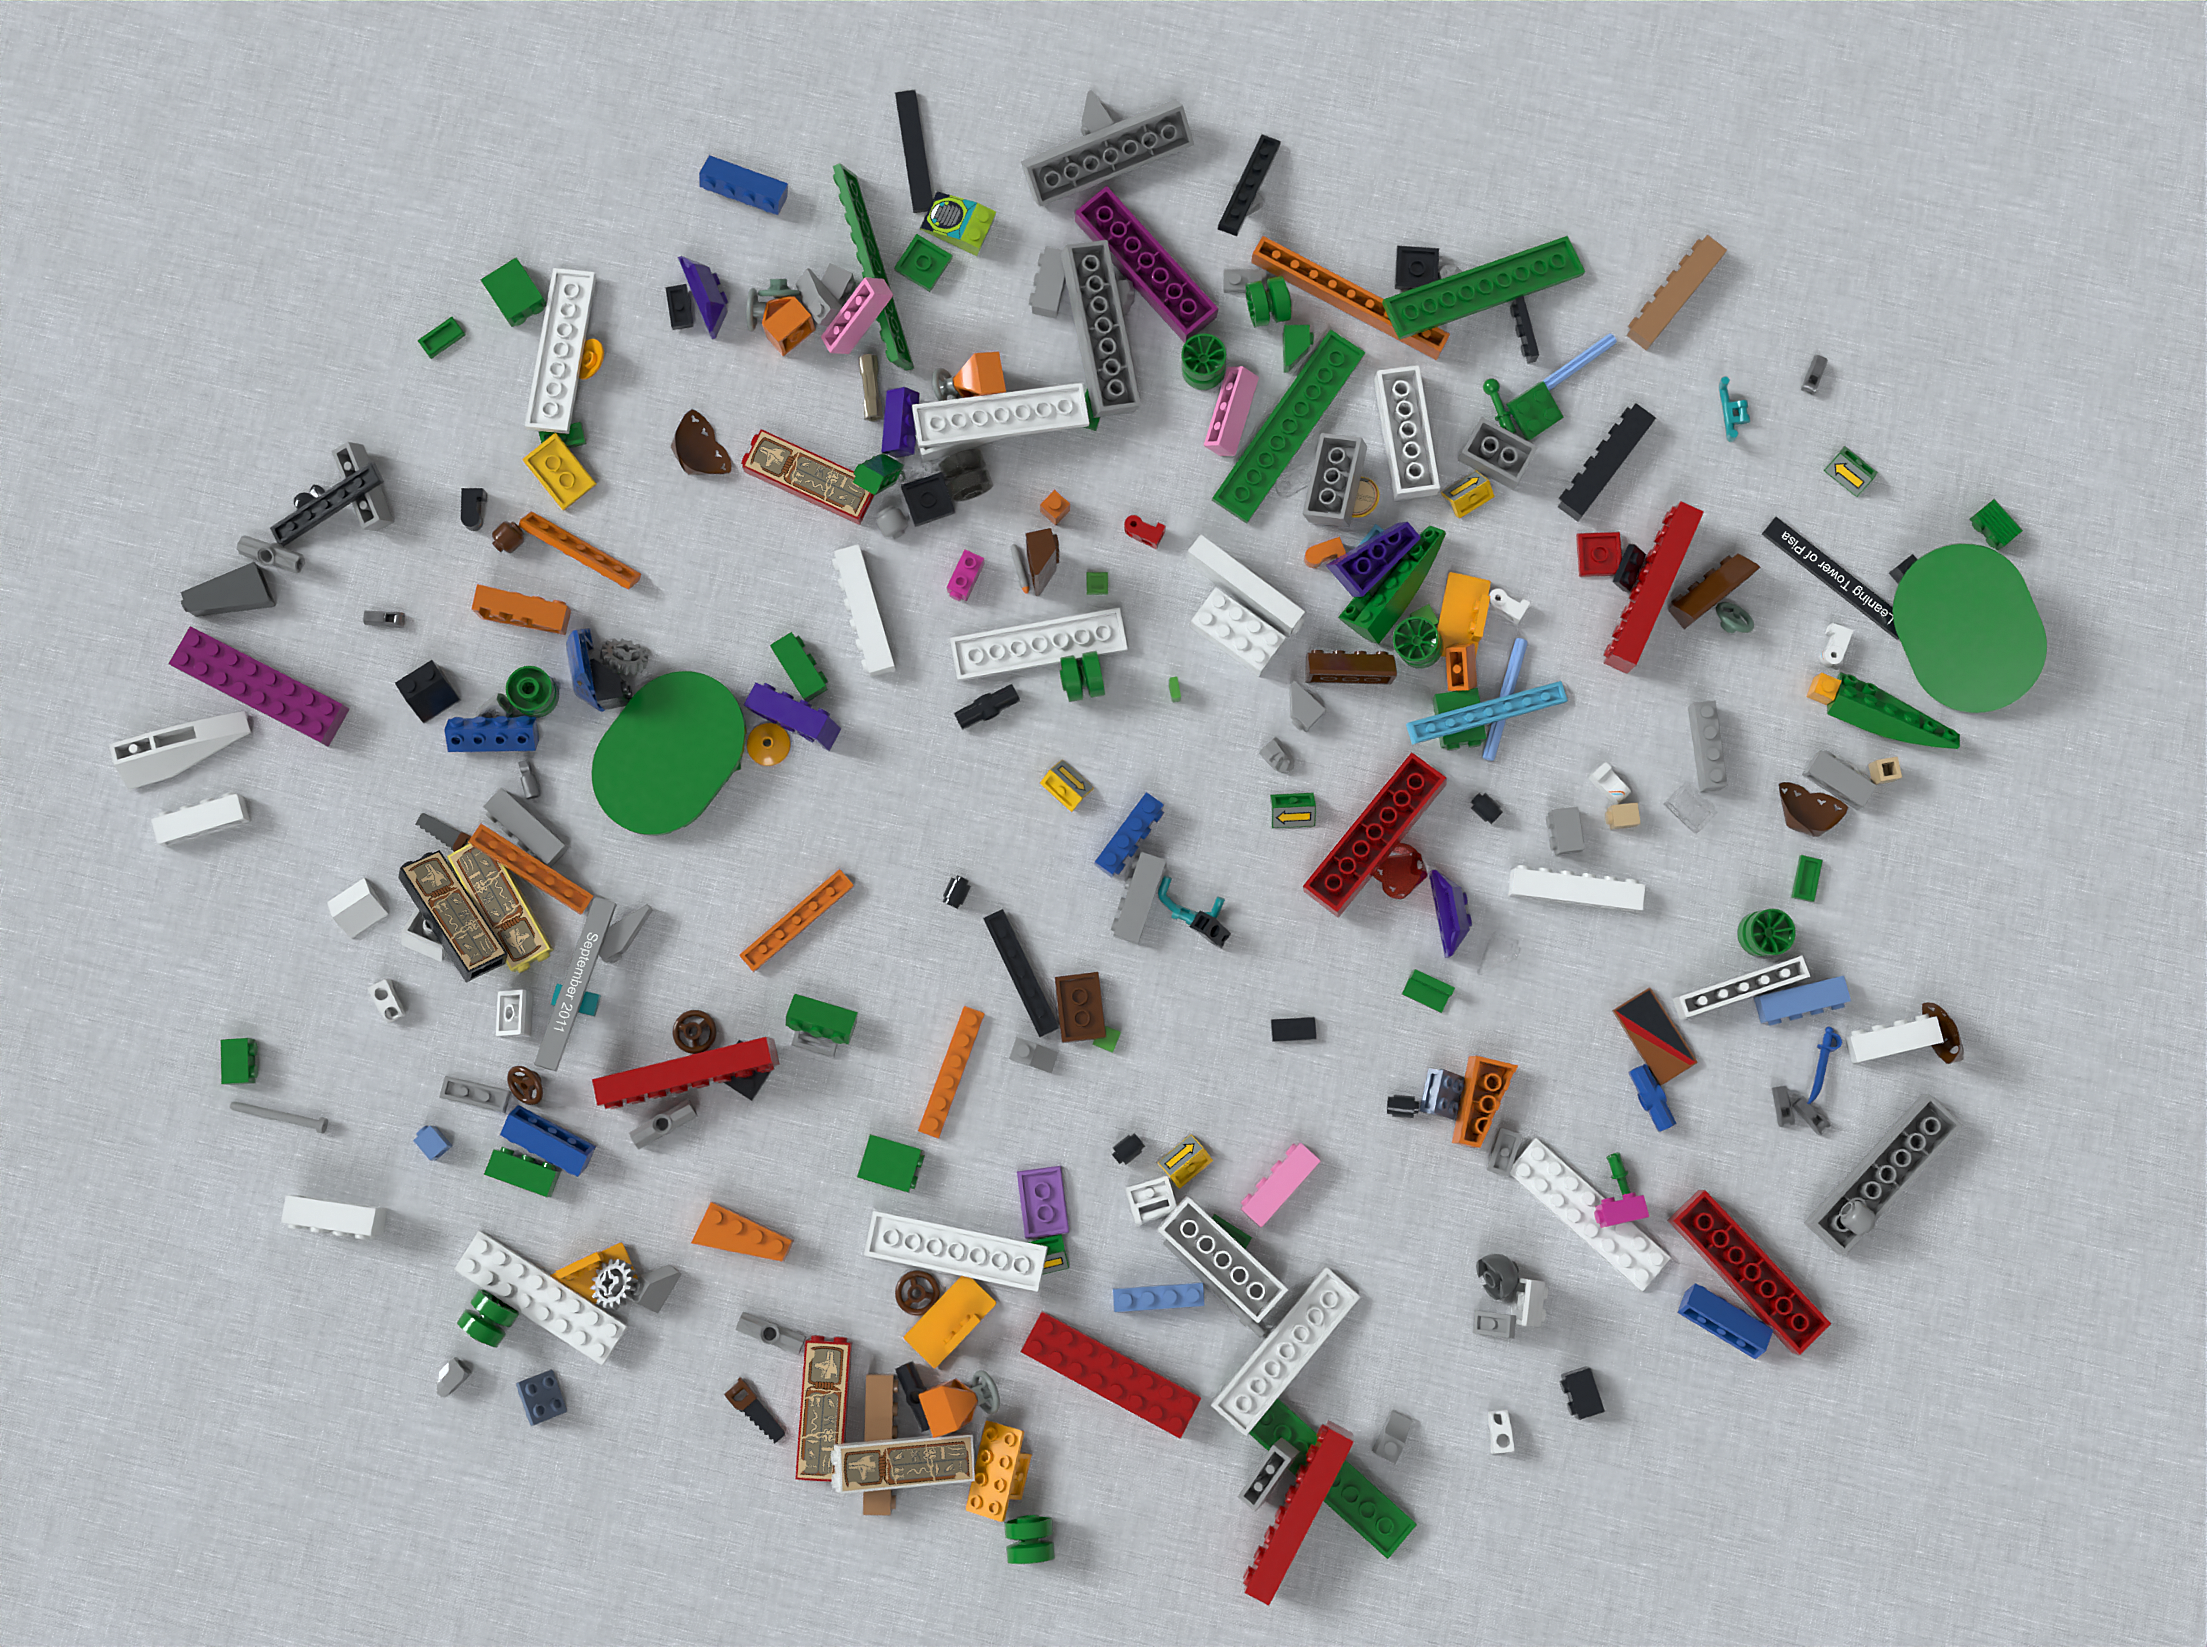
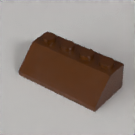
(1042, 556)
(1712, 590)
(1350, 668)

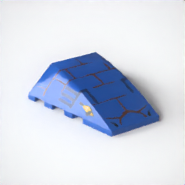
(577, 652)

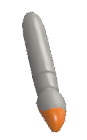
(1024, 583)

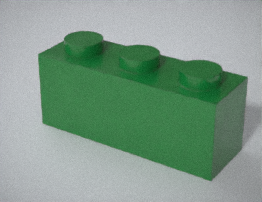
(877, 473)
(799, 666)
(821, 1019)
(522, 1172)

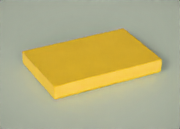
(559, 471)

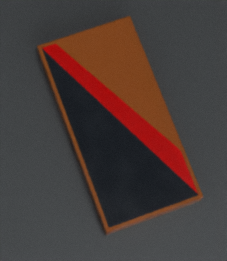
(1654, 1036)

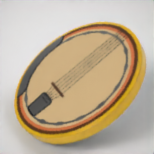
(1366, 498)

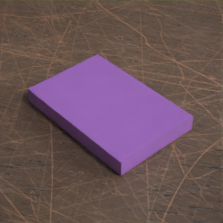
(1042, 1202)

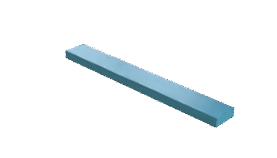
(1486, 712)

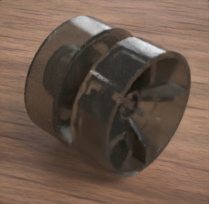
(966, 475)

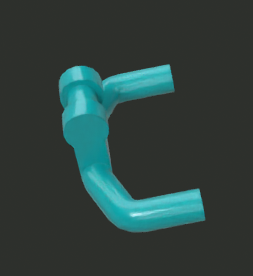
(1728, 408)
(1181, 912)

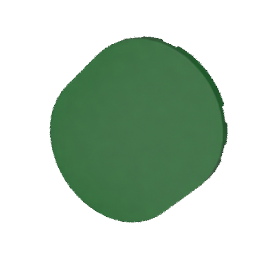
(1969, 628)
(668, 753)

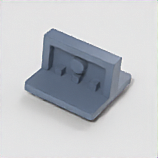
(1442, 1093)
(541, 1397)

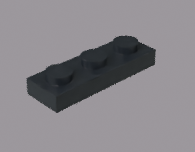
(1524, 329)

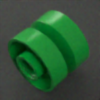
(1262, 302)
(1203, 361)
(1418, 642)
(1076, 677)
(532, 691)
(1766, 932)
(484, 1324)
(1030, 1547)

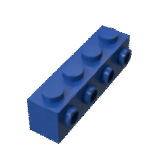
(743, 185)
(491, 734)
(1129, 834)
(547, 1140)
(1725, 1321)

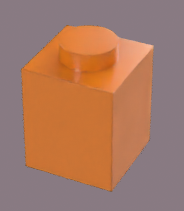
(1055, 507)

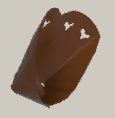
(696, 450)
(1806, 813)
(1948, 1031)

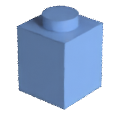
(432, 1142)

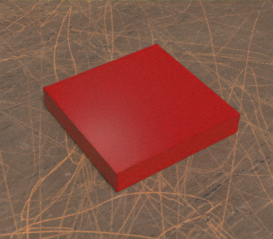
(1598, 553)

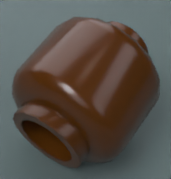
(507, 537)

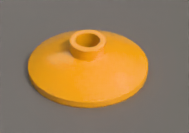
(591, 359)
(775, 752)

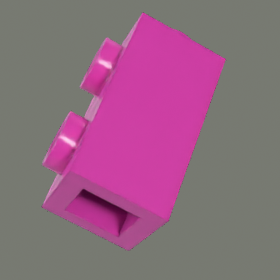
(965, 575)
(1621, 1211)

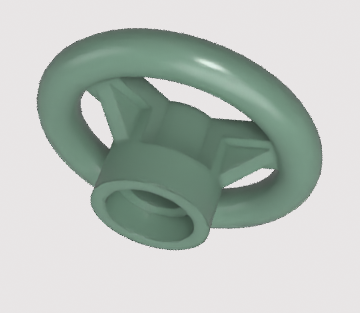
(778, 287)
(1732, 621)

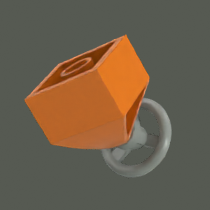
(783, 320)
(978, 377)
(953, 1403)

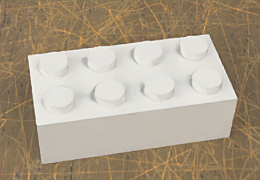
(1237, 631)
(327, 1215)

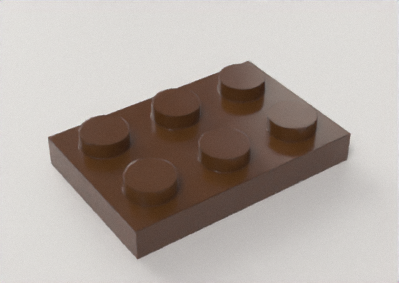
(1080, 1007)

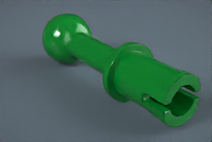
(1491, 387)
(1618, 1172)

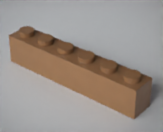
(1676, 292)
(880, 1426)

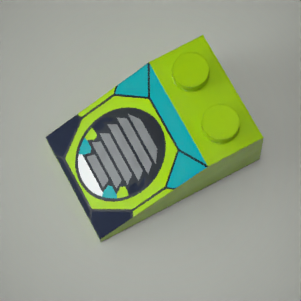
(958, 222)

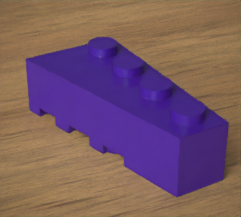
(1371, 560)
(793, 715)

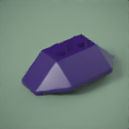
(706, 293)
(1450, 911)

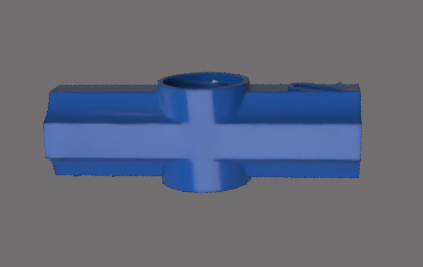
(1652, 1097)

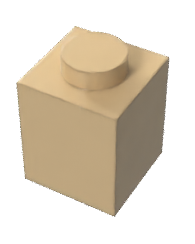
(1885, 770)
(1622, 816)

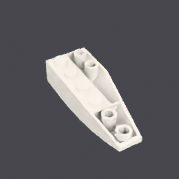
(175, 748)

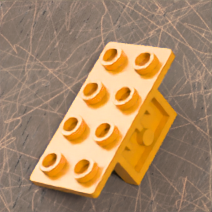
(1463, 610)
(580, 1273)
(949, 1320)
(998, 1471)

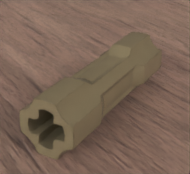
(869, 371)

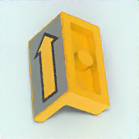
(1468, 493)
(1066, 785)
(1185, 1161)

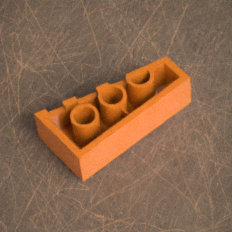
(521, 610)
(1480, 1099)
(736, 1233)

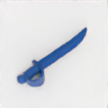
(1825, 1048)

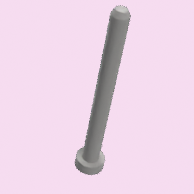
(320, 1125)

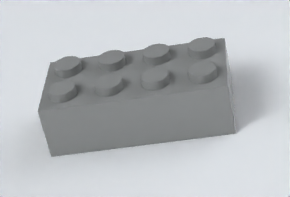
(1335, 480)

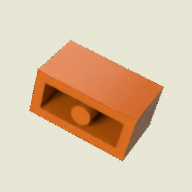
(1461, 667)

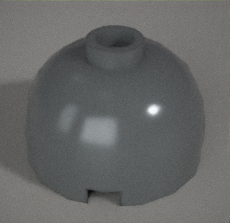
(1499, 1274)

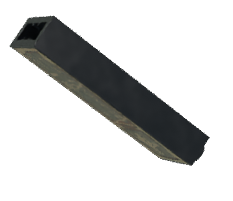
(452, 915)

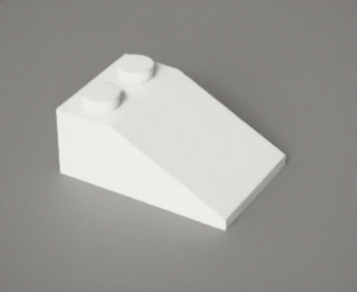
(420, 937)
(1528, 1302)

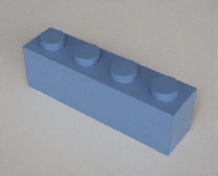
(1802, 999)
(1158, 1297)

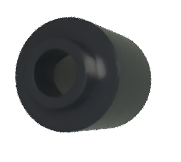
(1486, 807)
(956, 892)
(1402, 1106)
(1128, 1149)

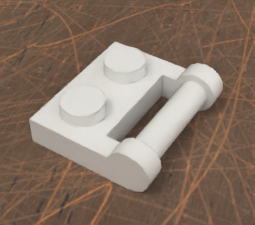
(1150, 1193)

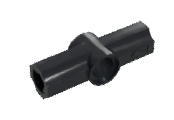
(987, 706)
(910, 1382)

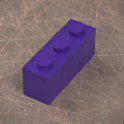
(899, 423)

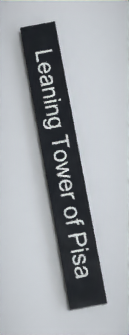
(1831, 574)

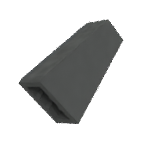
(231, 592)

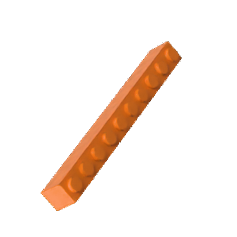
(1340, 293)

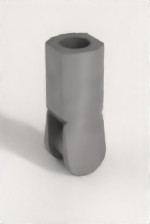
(1815, 373)
(381, 618)
(1782, 1101)
(1808, 1113)

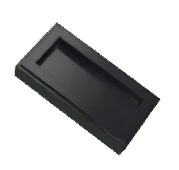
(1293, 1029)

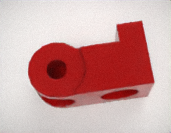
(1144, 532)

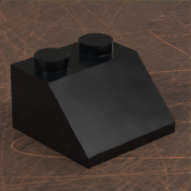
(609, 687)
(427, 691)

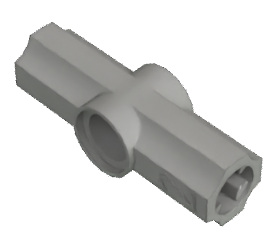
(280, 556)
(650, 1131)
(784, 1337)

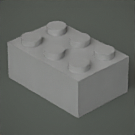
(1497, 453)

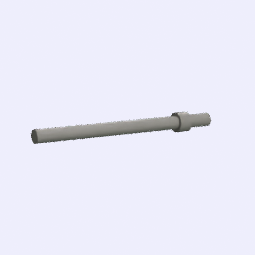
(1245, 1319)

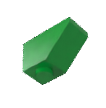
(1295, 344)

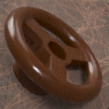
(678, 1025)
(527, 1083)
(905, 1306)

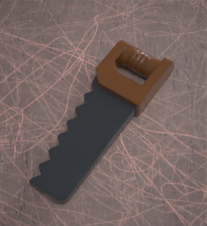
(755, 1410)

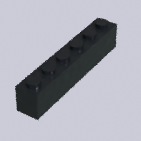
(1606, 462)

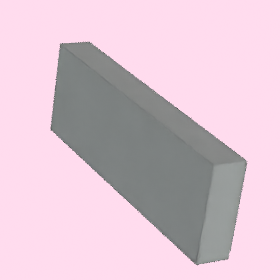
(475, 1094)

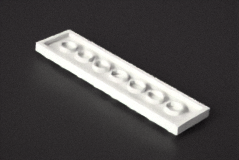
(560, 351)
(1000, 415)
(1037, 644)
(1575, 1204)
(956, 1251)
(541, 1298)
(1285, 1351)

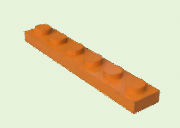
(579, 550)
(530, 869)
(796, 920)
(951, 1072)

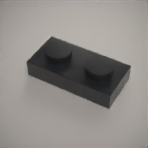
(679, 307)
(1629, 567)

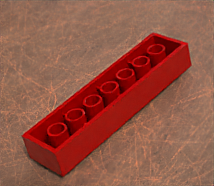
(1653, 587)
(1375, 835)
(684, 1072)
(1749, 1272)
(1111, 1374)
(1298, 1512)

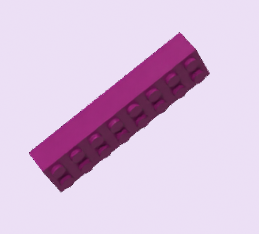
(1146, 264)
(259, 686)

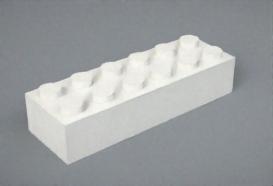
(1406, 433)
(1222, 1259)

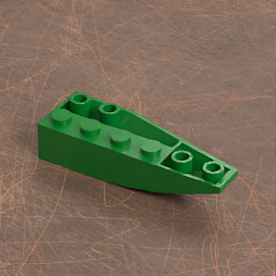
(1388, 599)
(1885, 715)

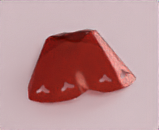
(1401, 871)

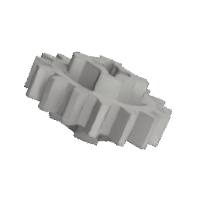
(624, 656)
(612, 1285)

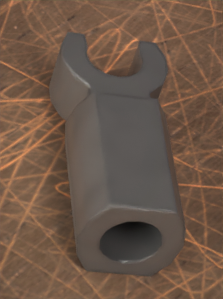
(528, 781)

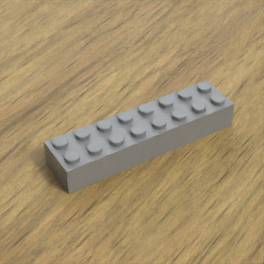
(1107, 153)
(1100, 328)
(1886, 1170)

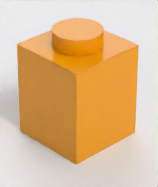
(1823, 688)

